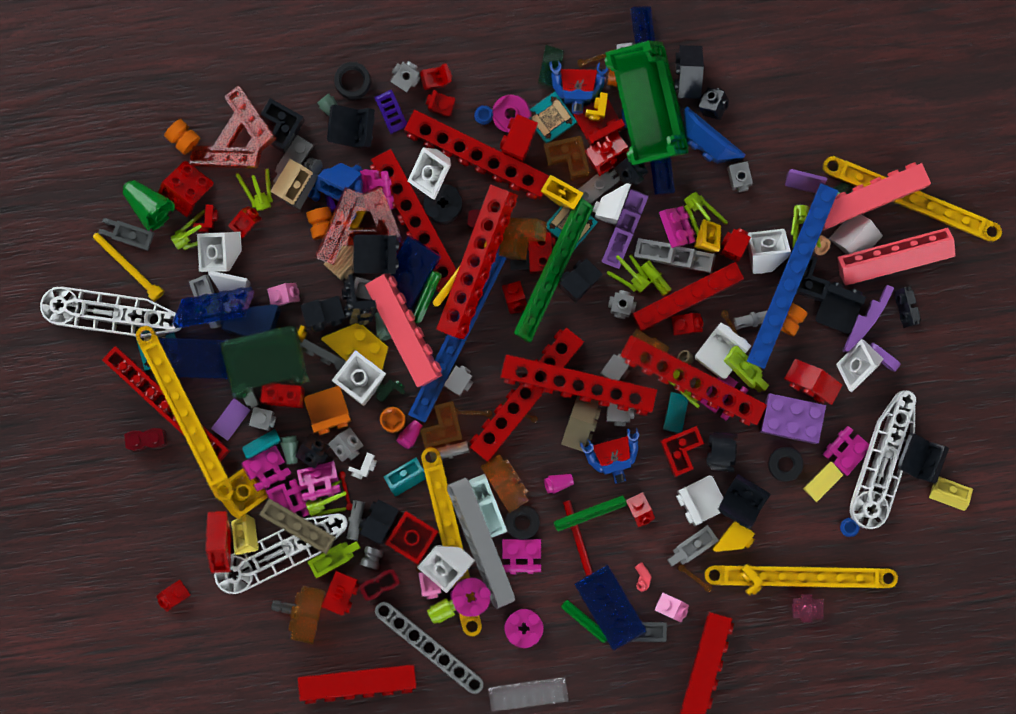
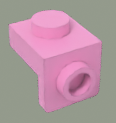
(283, 294)
(428, 587)
(672, 607)

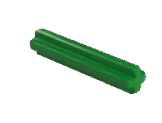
(426, 295)
(584, 620)

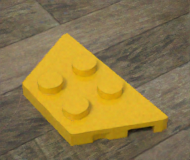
(357, 338)

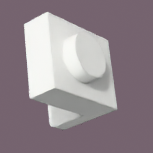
(368, 465)

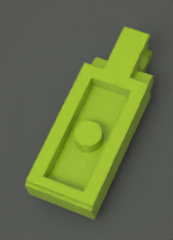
(748, 372)
(334, 558)

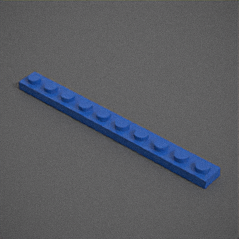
(792, 276)
(449, 353)

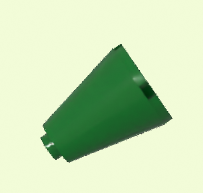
(148, 204)

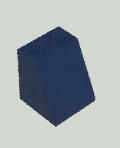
(257, 320)

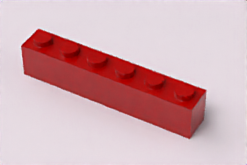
(687, 297)
(706, 664)
(356, 683)

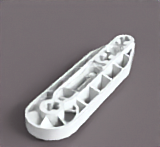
(121, 314)
(889, 449)
(290, 547)

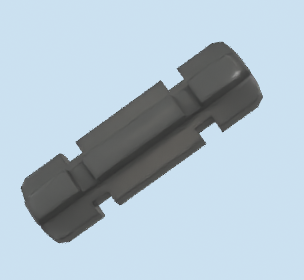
(284, 607)

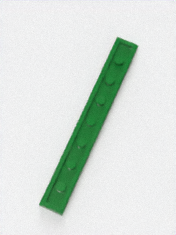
(553, 271)

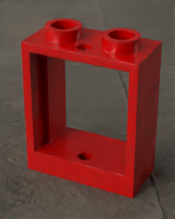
(283, 395)
(218, 542)

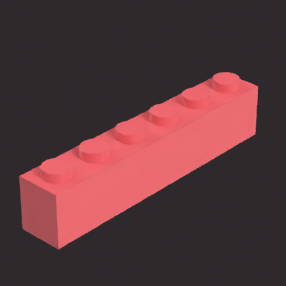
(877, 194)
(896, 256)
(403, 330)

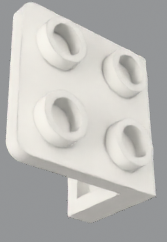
(716, 349)
(700, 500)

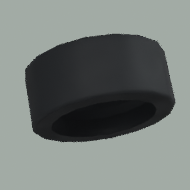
(352, 66)

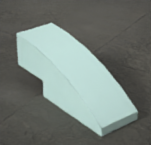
(488, 505)

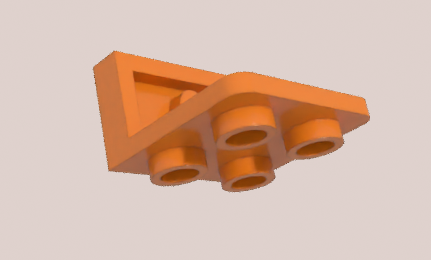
(327, 410)

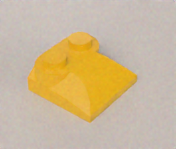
(244, 496)

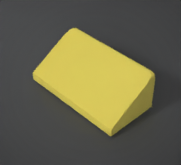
(823, 481)
(951, 493)
(244, 535)

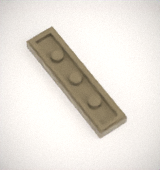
(297, 526)

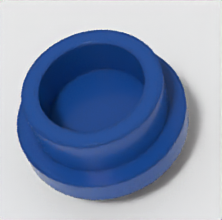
(483, 115)
(849, 527)

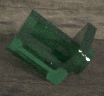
(385, 390)

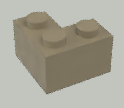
(581, 424)

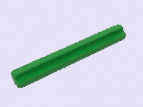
(590, 513)

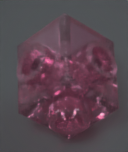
(807, 608)

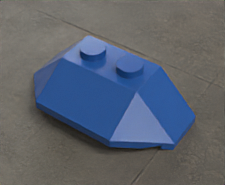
(708, 140)

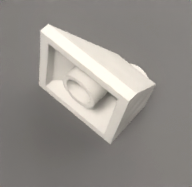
(430, 171)
(611, 205)
(218, 250)
(768, 250)
(228, 282)
(359, 378)
(445, 565)

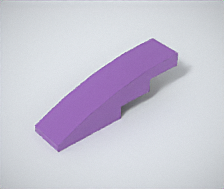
(625, 228)
(864, 323)

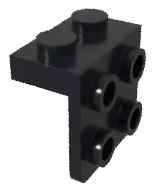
(350, 126)
(375, 254)
(840, 308)
(357, 311)
(922, 458)
(743, 501)

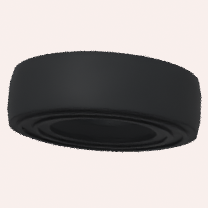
(794, 456)
(530, 531)

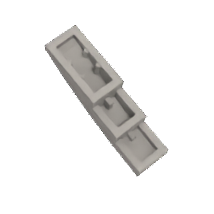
(677, 256)

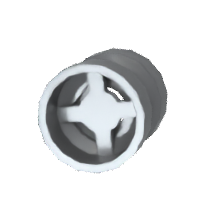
(372, 558)

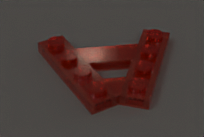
(222, 152)
(339, 231)

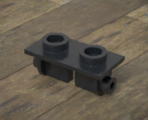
(904, 299)

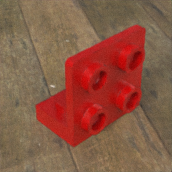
(598, 130)
(185, 187)

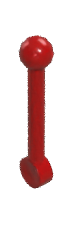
(342, 475)

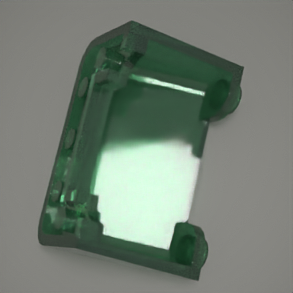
(264, 360)

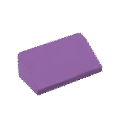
(804, 180)
(230, 419)

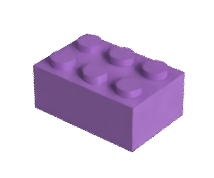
(792, 418)

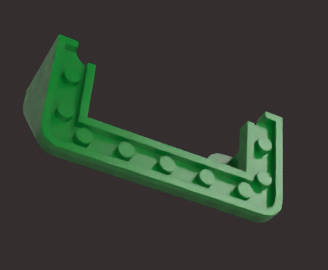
(648, 102)

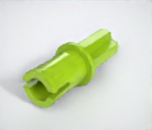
(656, 278)

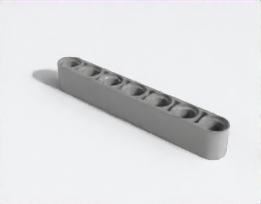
(480, 542)
(419, 645)

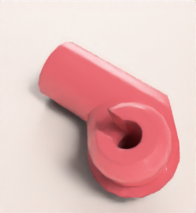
(644, 578)

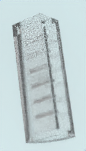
(528, 694)

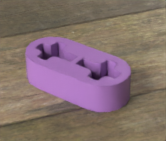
(888, 360)

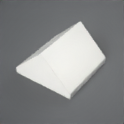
(856, 235)
(858, 364)

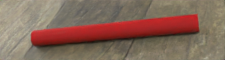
(579, 541)

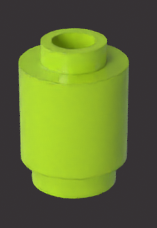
(441, 611)

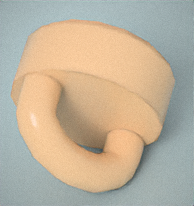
(825, 245)

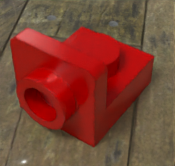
(440, 103)
(245, 221)

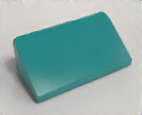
(675, 413)
(261, 444)
(405, 477)

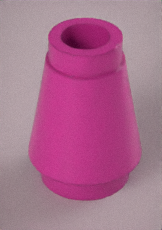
(409, 434)
(556, 483)

